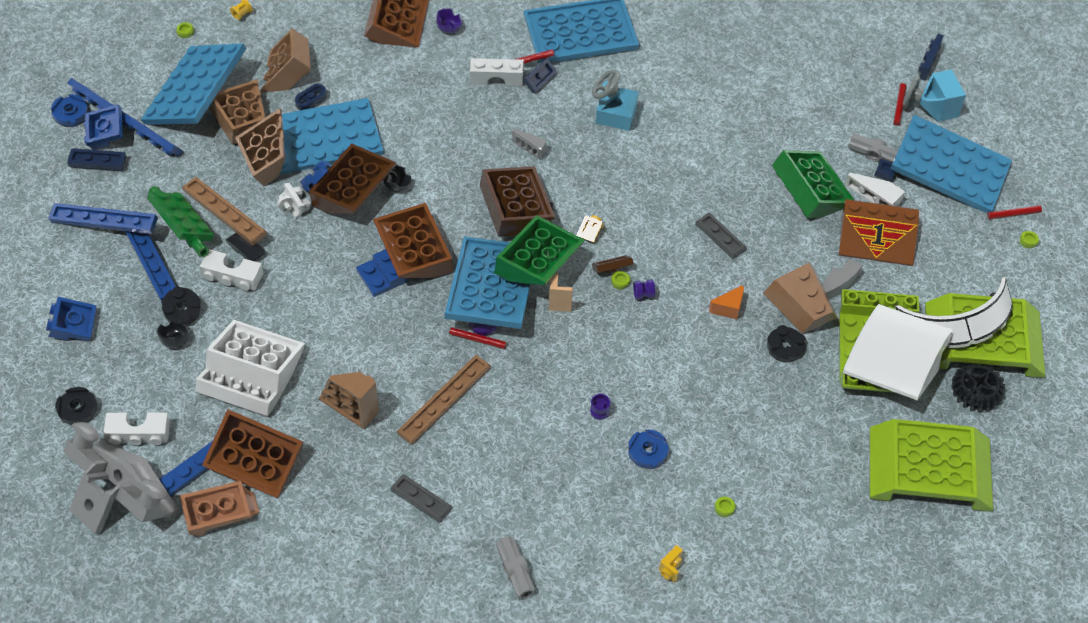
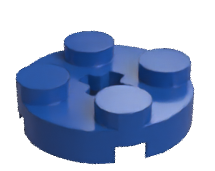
(70, 118)
(319, 170)
(644, 439)

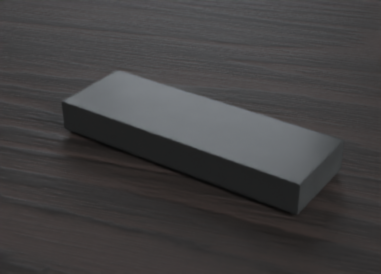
(721, 235)
(421, 498)

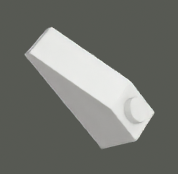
(875, 190)

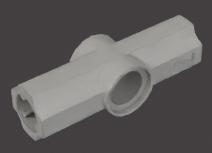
(873, 149)
(515, 567)

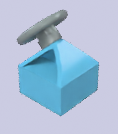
(941, 97)
(616, 104)

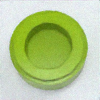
(185, 30)
(1029, 239)
(620, 280)
(724, 506)

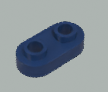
(308, 97)

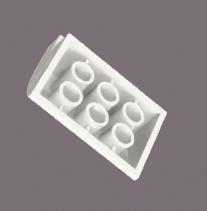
(898, 352)
(249, 367)

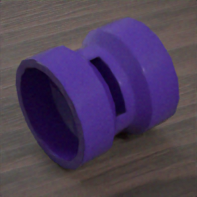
(644, 289)
(600, 406)

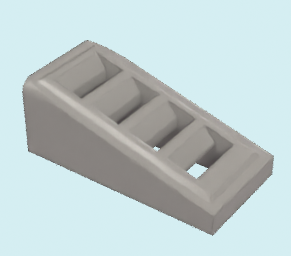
(530, 143)

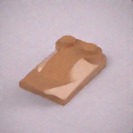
(217, 507)

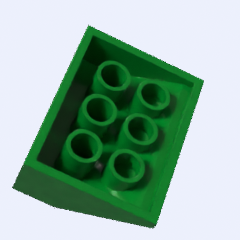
(811, 182)
(537, 253)

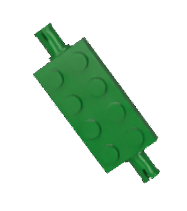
(181, 219)

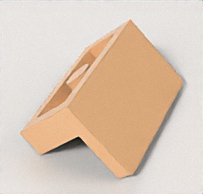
(559, 297)

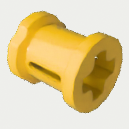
(241, 9)

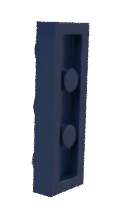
(930, 56)
(96, 159)

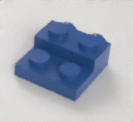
(103, 126)
(379, 274)
(71, 319)

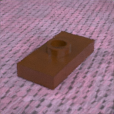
(613, 264)

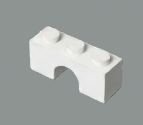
(508, 69)
(244, 276)
(153, 430)

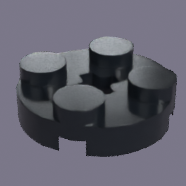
(181, 295)
(786, 334)
(75, 395)

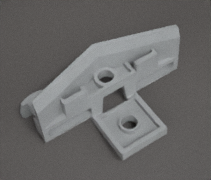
(137, 490)

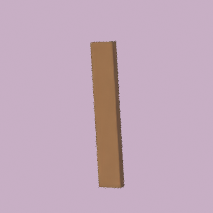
(224, 211)
(443, 400)

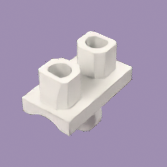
(291, 200)

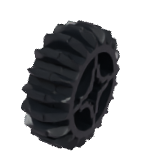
(983, 397)

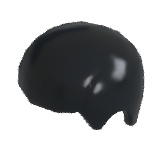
(397, 179)
(173, 334)

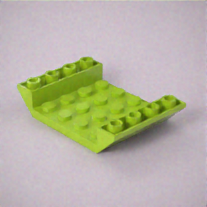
(853, 314)
(1014, 345)
(930, 462)

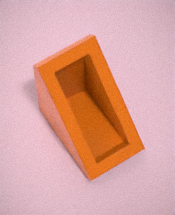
(728, 303)

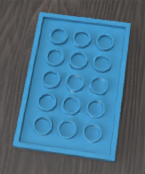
(581, 29)
(193, 84)
(327, 133)
(951, 164)
(481, 294)

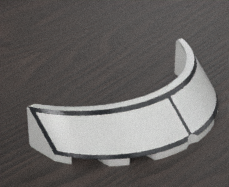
(976, 324)

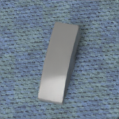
(842, 279)

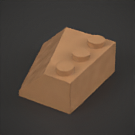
(287, 62)
(238, 108)
(264, 147)
(801, 298)
(352, 396)

